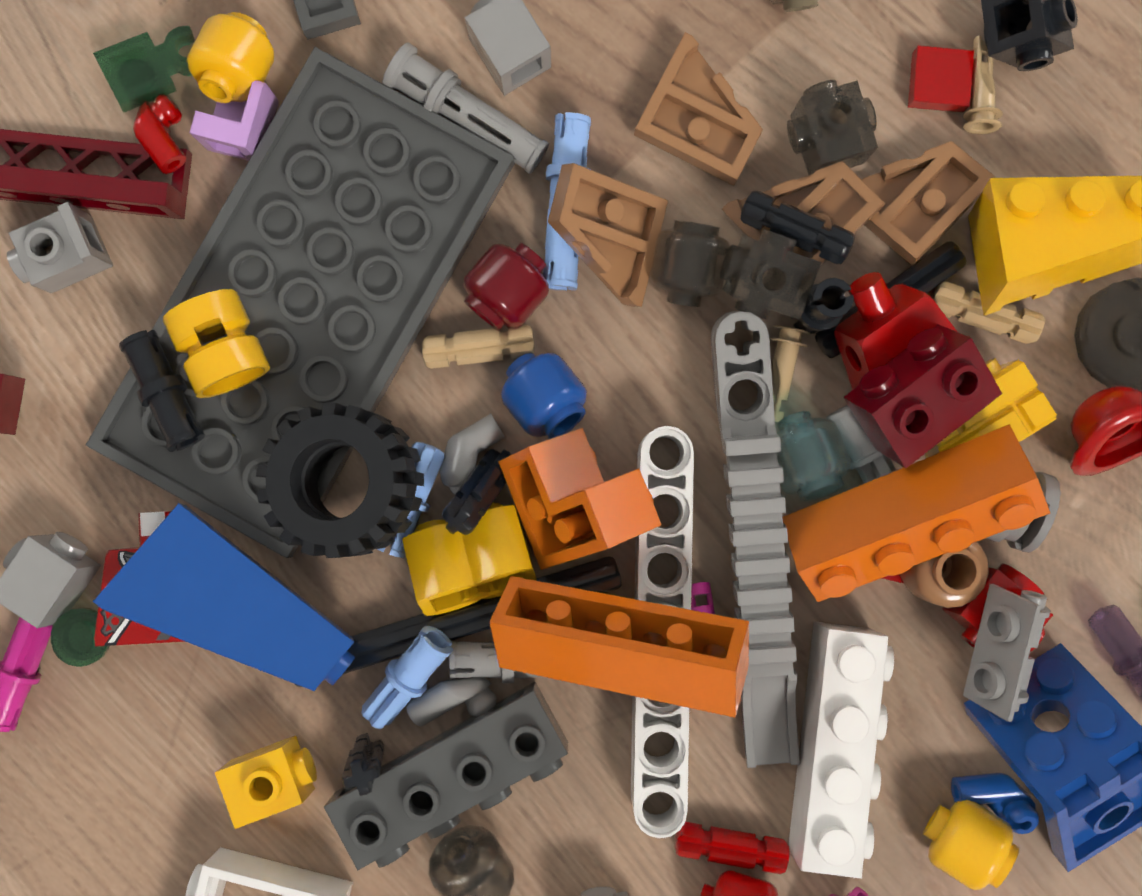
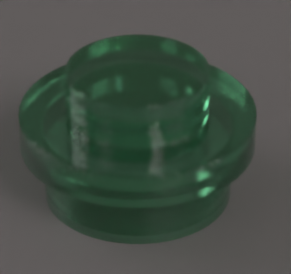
(74, 638)

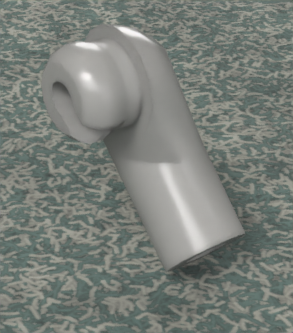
(463, 450)
(450, 694)

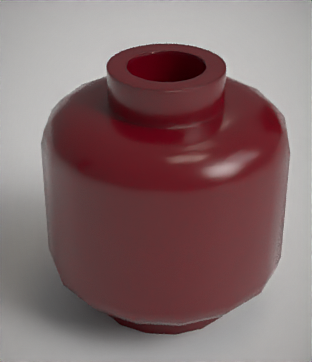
(506, 285)

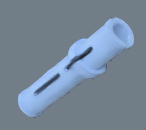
(569, 147)

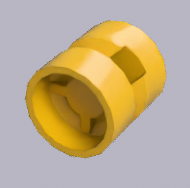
(223, 362)

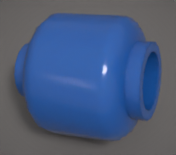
(544, 395)

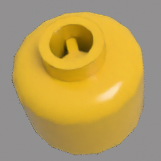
(230, 56)
(971, 844)

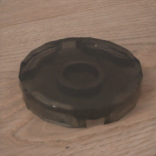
(1111, 334)

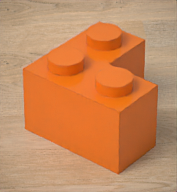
(569, 505)

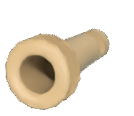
(983, 113)
(784, 364)

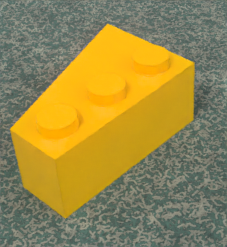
(1053, 233)

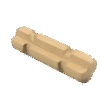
(1020, 325)
(477, 346)

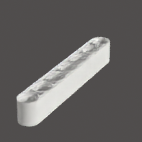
(669, 771)

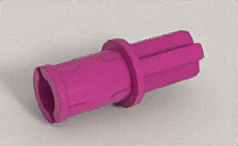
(20, 671)

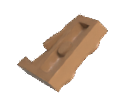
(698, 116)
(828, 193)
(924, 198)
(609, 228)

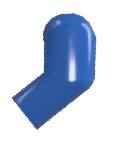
(1001, 795)

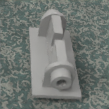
(1002, 648)

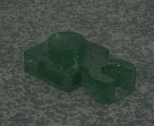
(143, 71)

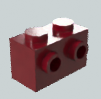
(922, 394)

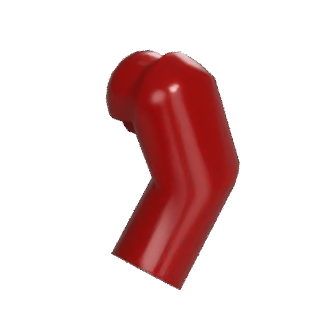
(153, 133)

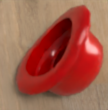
(1107, 430)

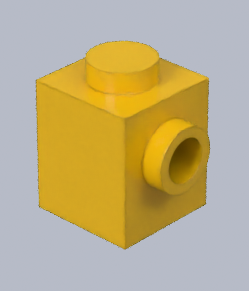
(267, 781)

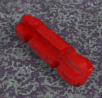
(732, 848)

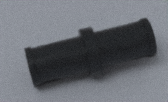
(825, 306)
(161, 390)

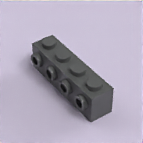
(448, 776)

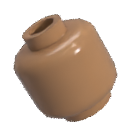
(949, 578)

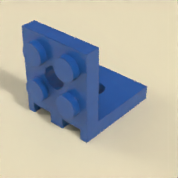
(1085, 772)

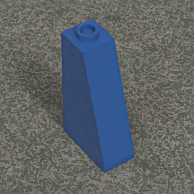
(221, 599)

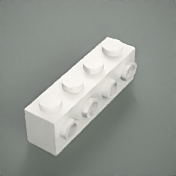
(839, 749)

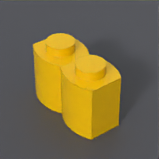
(462, 569)

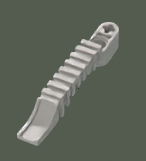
(759, 540)

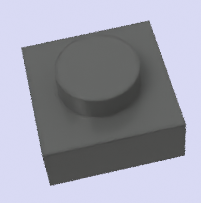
(326, 16)

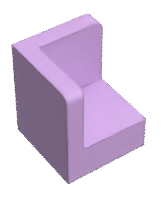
(237, 126)

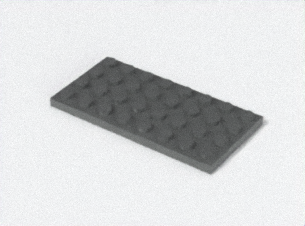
(338, 261)

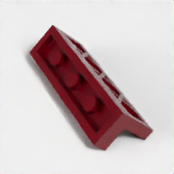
(71, 184)

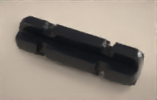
(799, 225)
(476, 494)
(363, 764)

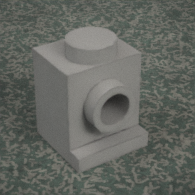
(75, 251)

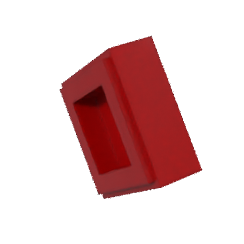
(940, 79)

